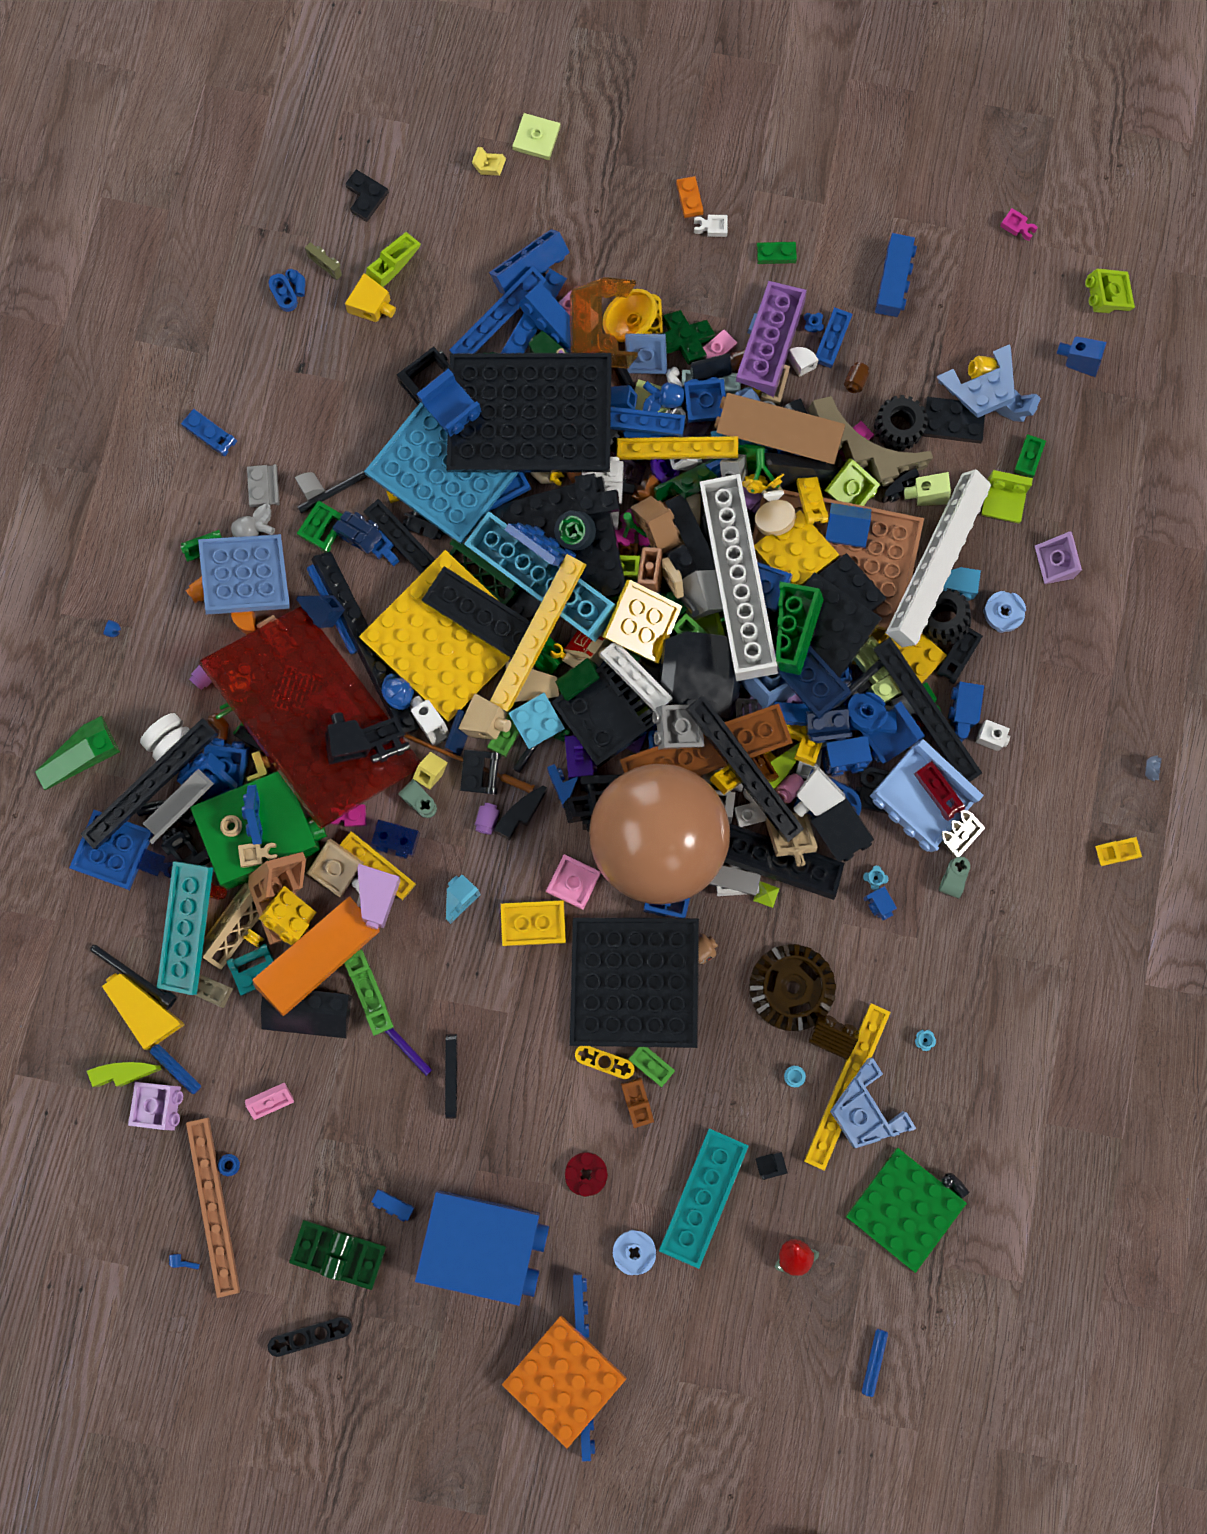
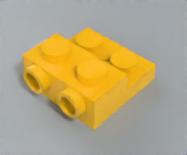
(287, 916)

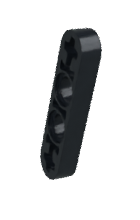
(451, 1053)
(309, 1333)

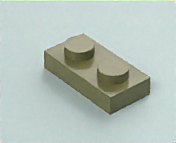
(328, 264)

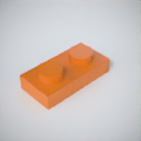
(689, 197)

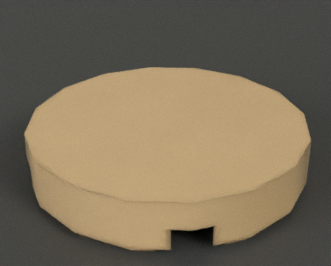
(775, 517)

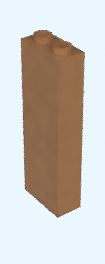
(780, 428)

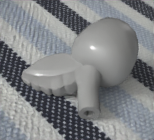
(253, 525)

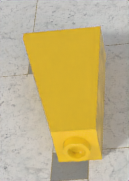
(141, 1011)

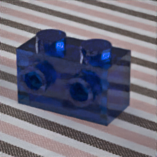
(395, 839)

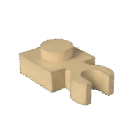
(253, 855)

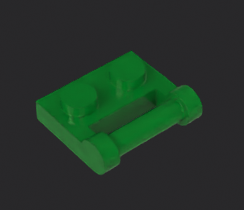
(316, 525)

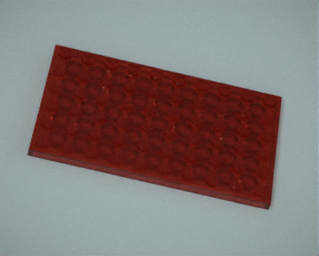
(284, 690)

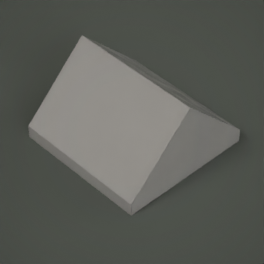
(703, 592)

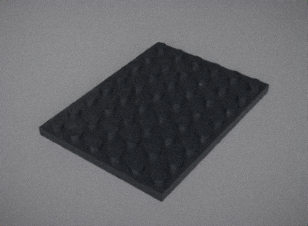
(535, 412)

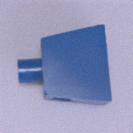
(1083, 354)

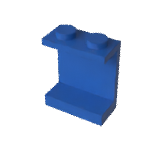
(449, 403)
(889, 745)

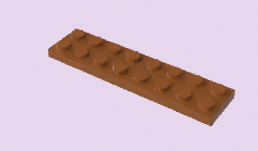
(755, 732)

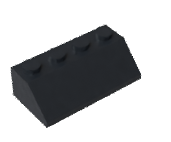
(316, 1014)

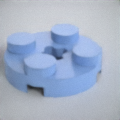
(1006, 600)
(634, 1265)

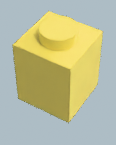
(430, 770)

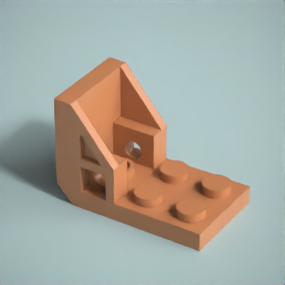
(270, 878)

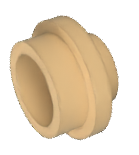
(226, 821)

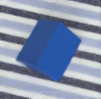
(848, 525)

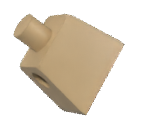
(484, 719)

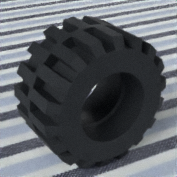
(904, 408)
(954, 628)

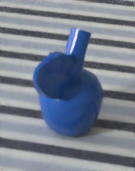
(669, 396)

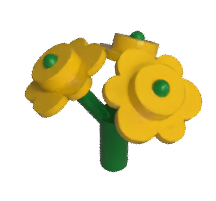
(756, 482)

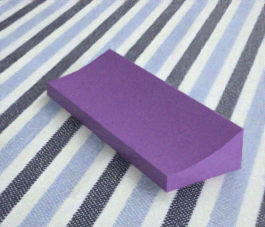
(771, 337)

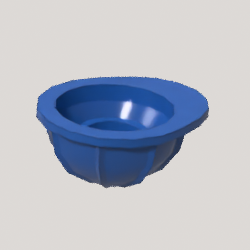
(397, 691)

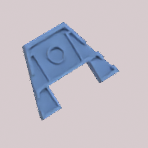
(986, 391)
(860, 1115)

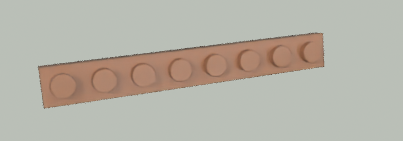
(213, 1207)

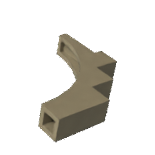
(883, 463)

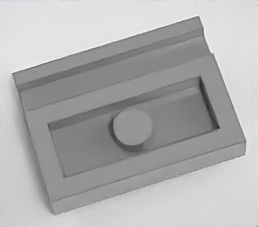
(263, 485)

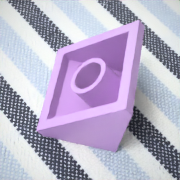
(1058, 558)

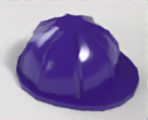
(663, 470)

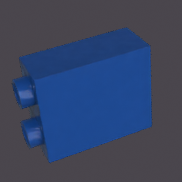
(481, 1248)

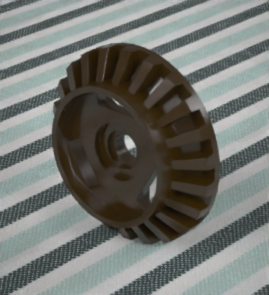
(775, 1005)

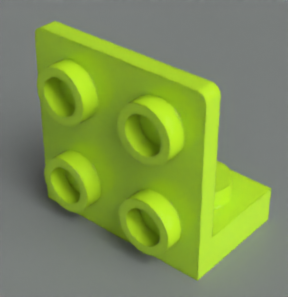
(1006, 496)

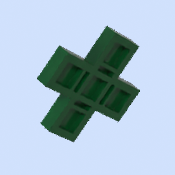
(686, 337)

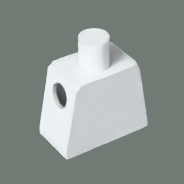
(429, 720)
(818, 794)

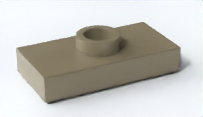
(213, 991)

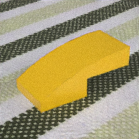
(1118, 851)

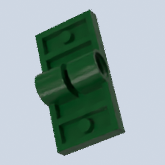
(337, 1254)

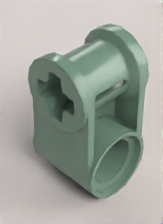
(416, 797)
(953, 880)

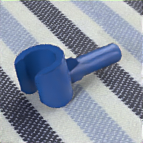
(175, 1261)

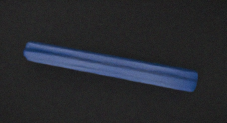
(339, 624)

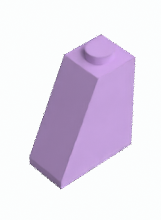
(376, 895)

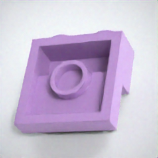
(155, 1106)

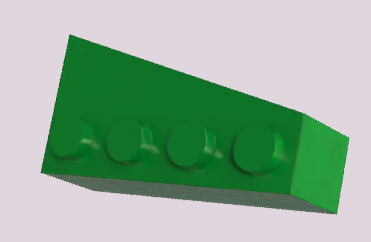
(796, 623)

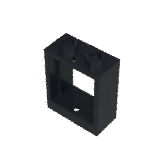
(404, 377)

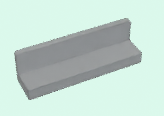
(177, 804)

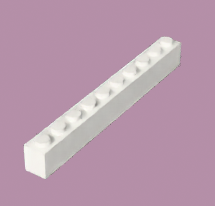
(938, 559)

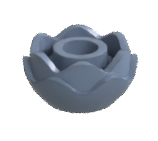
(1152, 768)

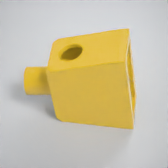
(369, 300)

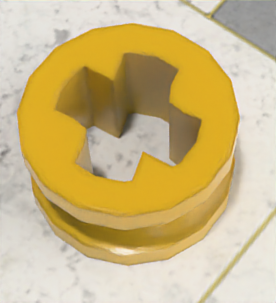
(253, 938)

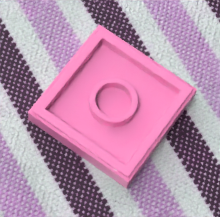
(573, 882)

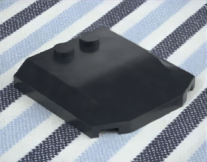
(699, 666)

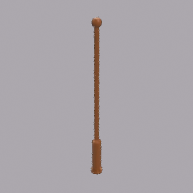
(504, 777)

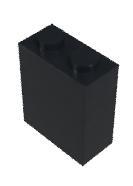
(843, 830)

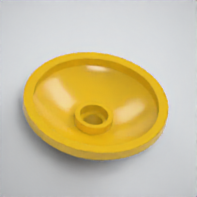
(630, 314)

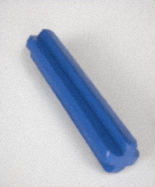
(175, 1069)
(874, 1363)

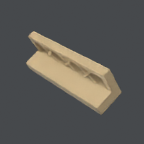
(225, 926)

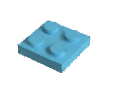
(536, 720)

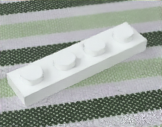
(635, 676)

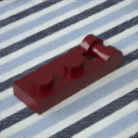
(939, 790)

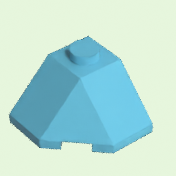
(460, 896)

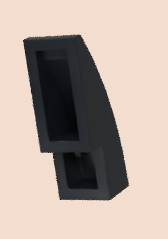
(581, 807)
(520, 813)

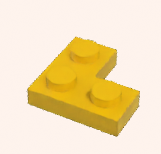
(807, 750)

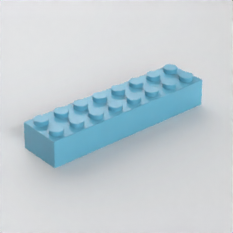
(585, 608)

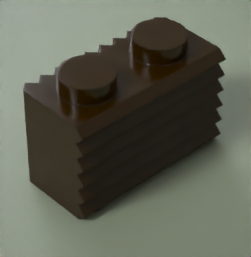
(834, 1036)

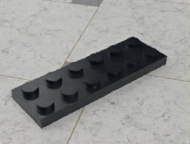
(476, 612)
(756, 854)

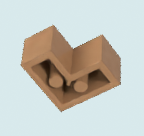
(657, 523)

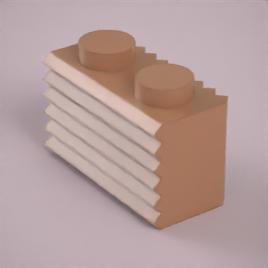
(651, 569)

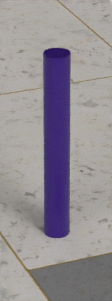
(414, 1057)

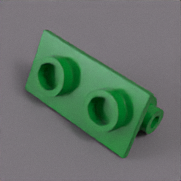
(191, 547)

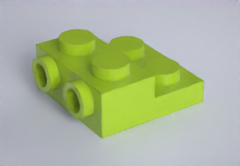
(1109, 291)
(852, 485)

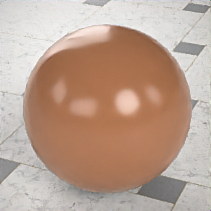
(659, 834)

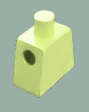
(930, 490)

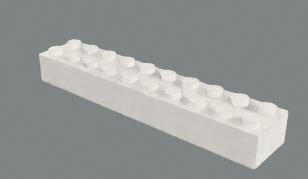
(738, 578)

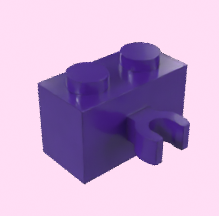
(578, 760)

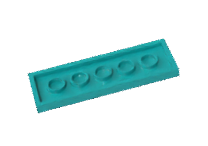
(185, 928)
(703, 1198)

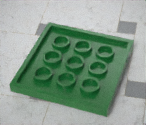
(906, 1210)

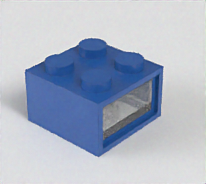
(846, 756)

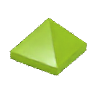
(766, 895)

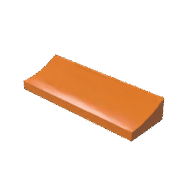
(314, 957)

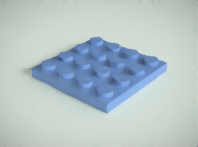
(243, 574)

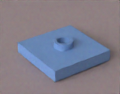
(651, 353)

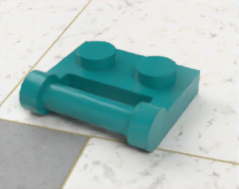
(244, 979)

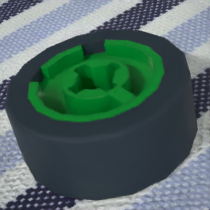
(585, 530)

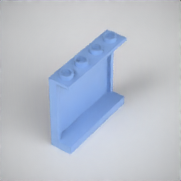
(909, 802)

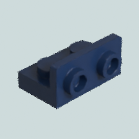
(830, 726)

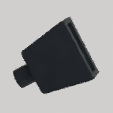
(681, 560)
(345, 740)

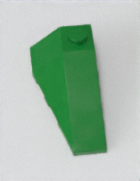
(84, 749)

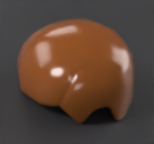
(646, 488)

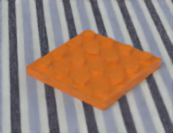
(564, 1381)

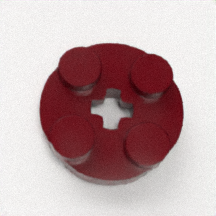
(598, 1174)

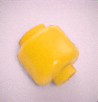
(981, 366)

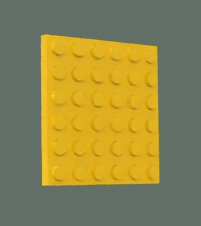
(431, 650)

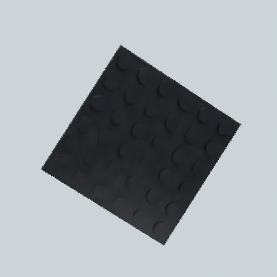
(602, 557)
(635, 982)

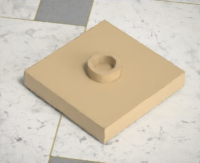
(334, 867)

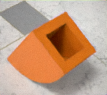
(245, 621)

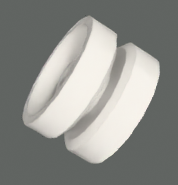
(163, 735)

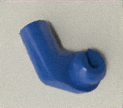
(298, 280)

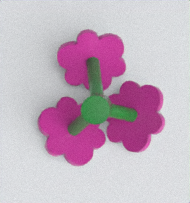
(625, 534)

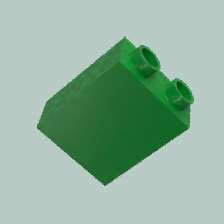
(282, 821)

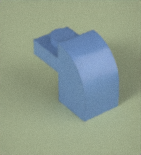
(1022, 407)

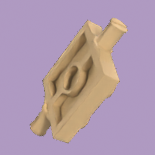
(800, 844)

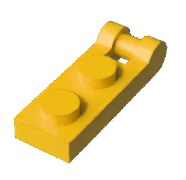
(812, 500)

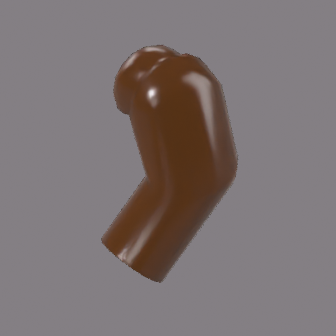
(221, 724)

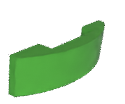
(369, 993)

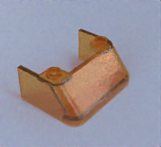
(587, 319)

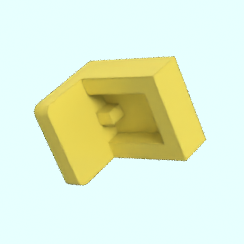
(488, 163)
(262, 765)

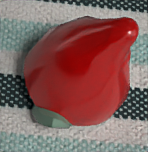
(796, 1257)

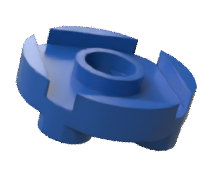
(877, 709)

